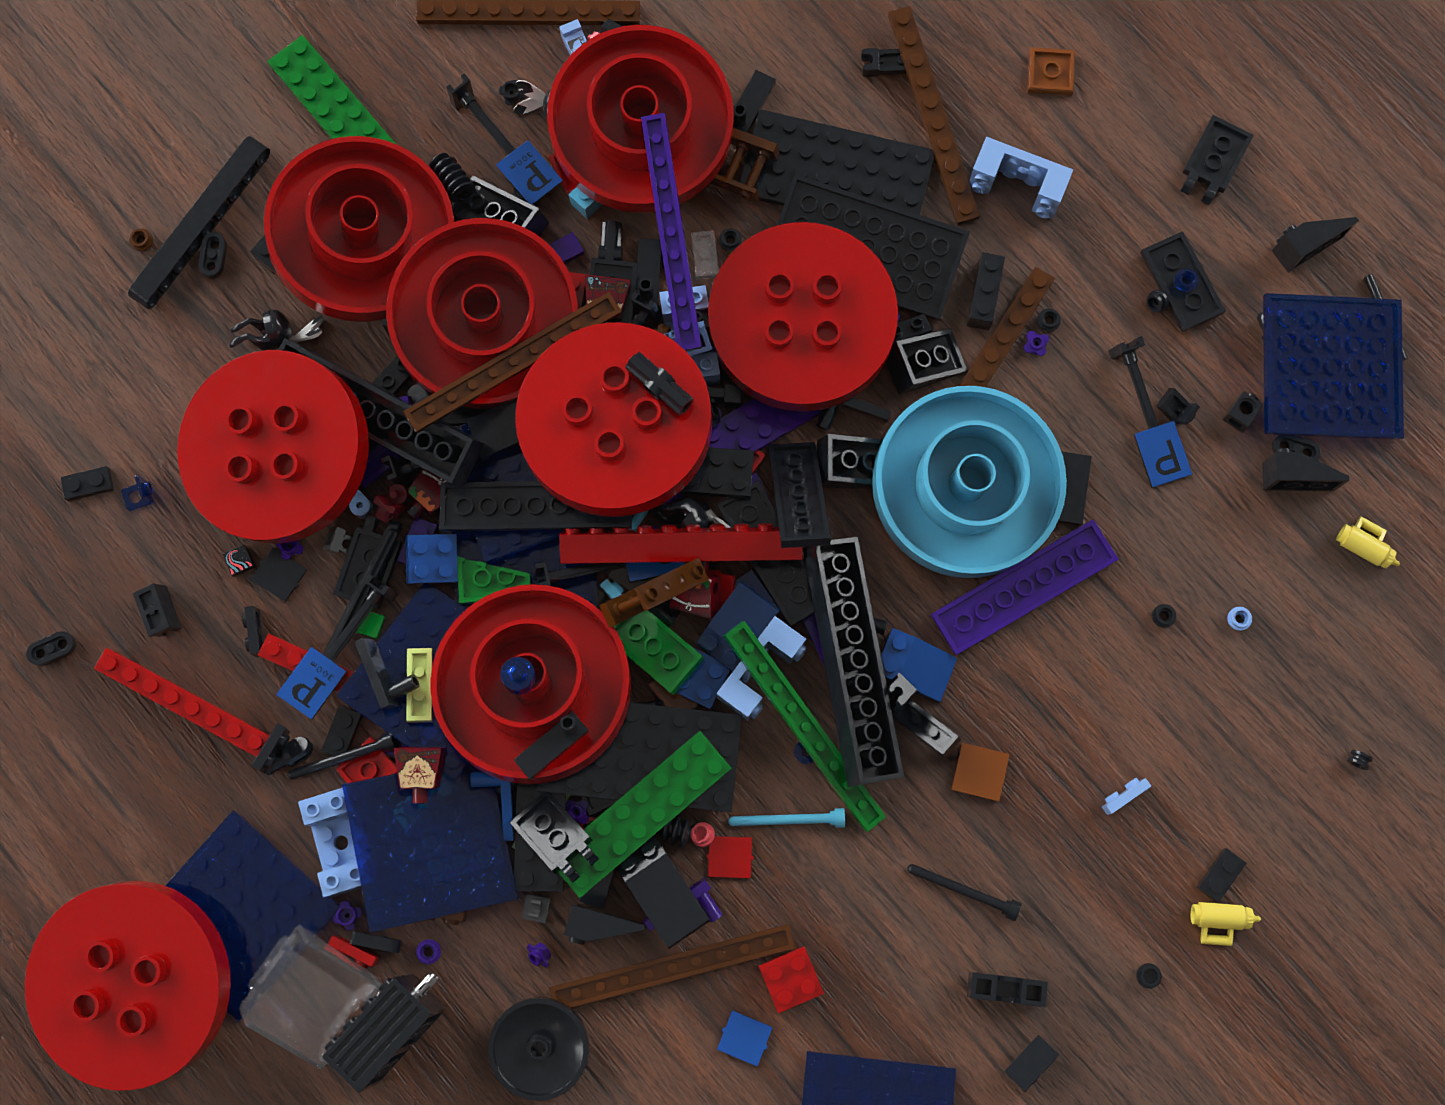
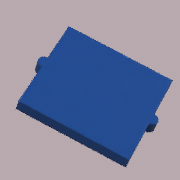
(744, 1038)

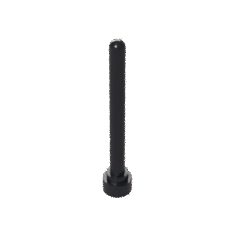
(384, 743)
(1008, 908)

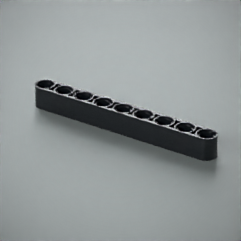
(198, 222)

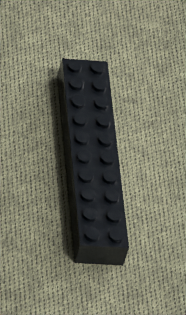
(436, 448)
(853, 662)

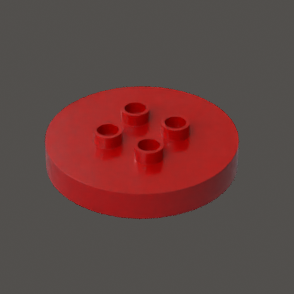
(600, 105)
(347, 220)
(472, 297)
(802, 316)
(598, 431)
(272, 447)
(576, 668)
(127, 985)

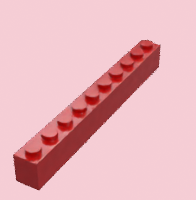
(674, 544)

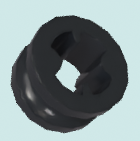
(1359, 759)

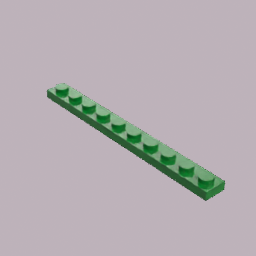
(802, 724)

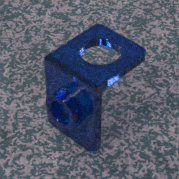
(145, 491)

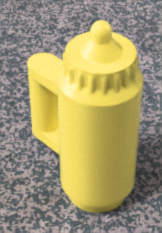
(1366, 545)
(1221, 917)

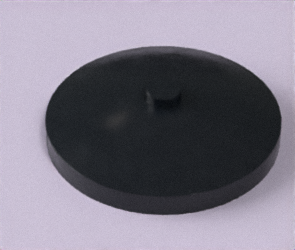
(538, 1048)

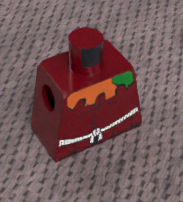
(425, 495)
(701, 599)

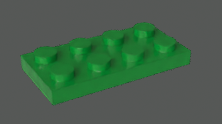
(658, 650)

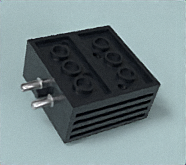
(384, 1030)

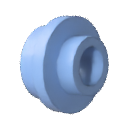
(1244, 613)

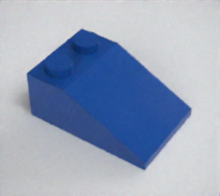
(918, 662)

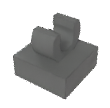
(334, 540)
(536, 908)

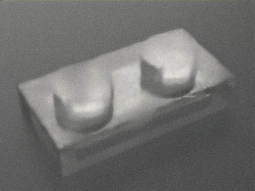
(704, 254)

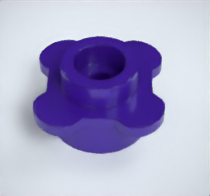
(1034, 349)
(288, 552)
(582, 806)
(340, 918)
(539, 954)

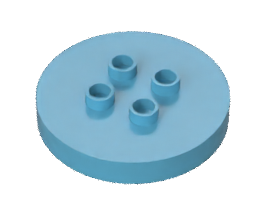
(969, 481)

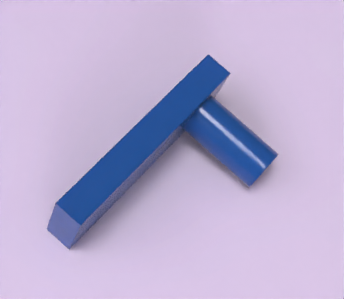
(481, 779)

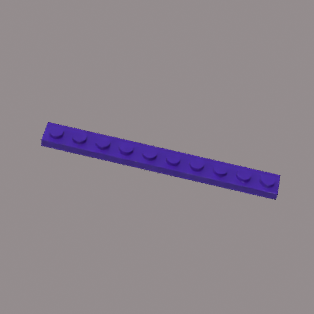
(671, 231)

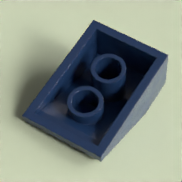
(742, 605)

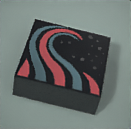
(238, 560)

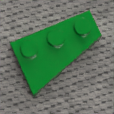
(482, 579)

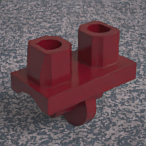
(392, 504)

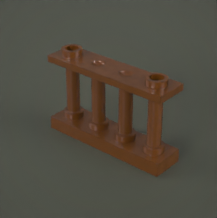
(743, 142)
(654, 592)

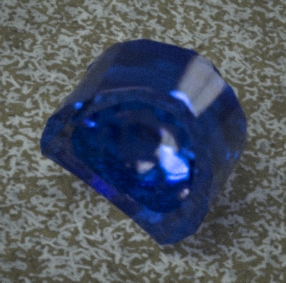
(518, 675)

